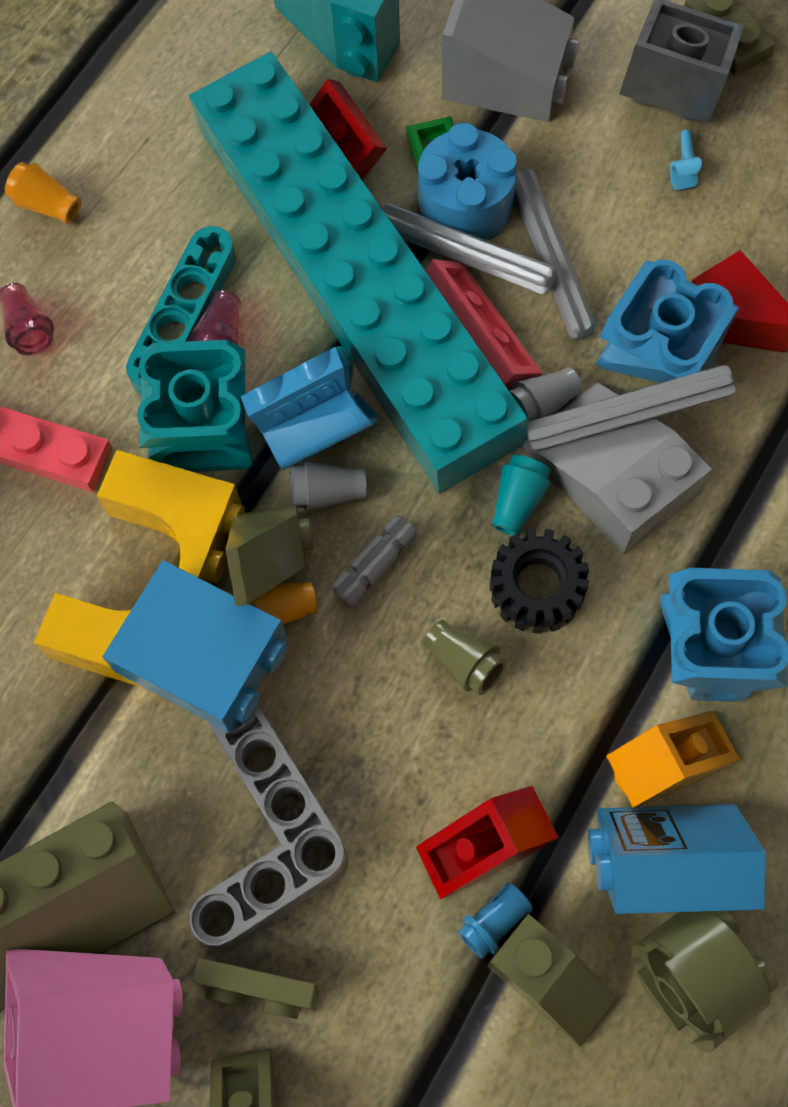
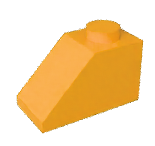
(671, 757)

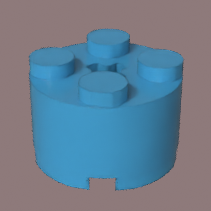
(468, 181)

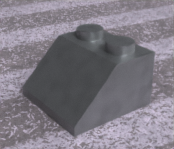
(681, 60)

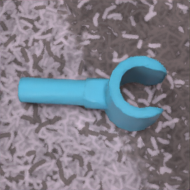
(684, 171)

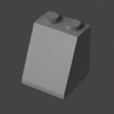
(507, 56)

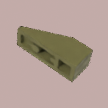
(266, 550)

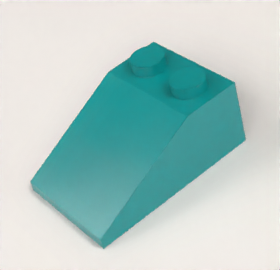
(349, 33)

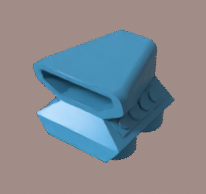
(666, 325)
(309, 408)
(726, 632)

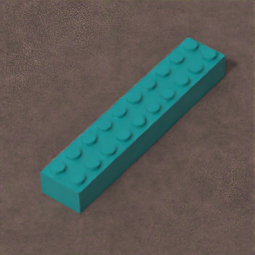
(360, 274)

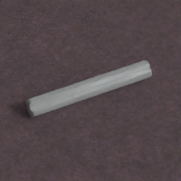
(471, 250)
(552, 251)
(631, 407)

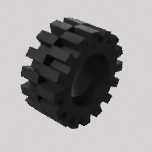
(539, 550)

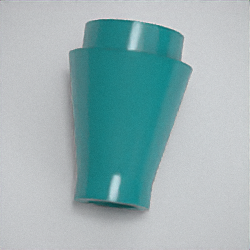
(519, 493)

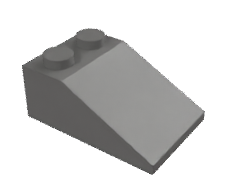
(626, 476)

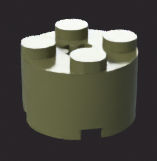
(704, 975)

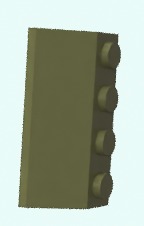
(79, 889)

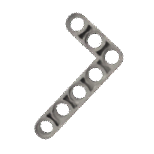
(294, 835)

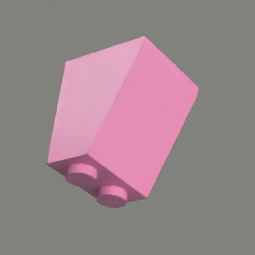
(89, 1029)

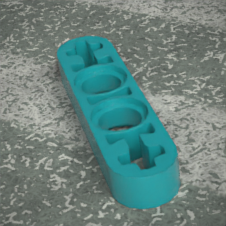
(172, 306)

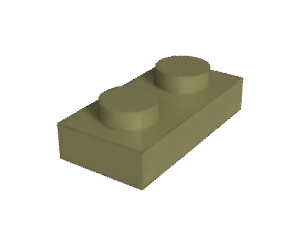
(754, 42)
(229, 982)

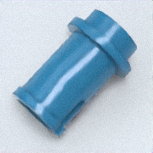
(494, 920)

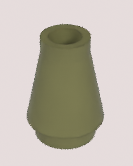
(467, 658)

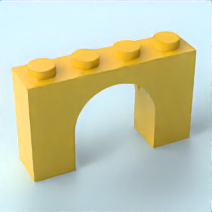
(161, 497)

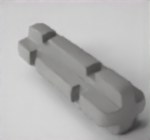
(374, 561)

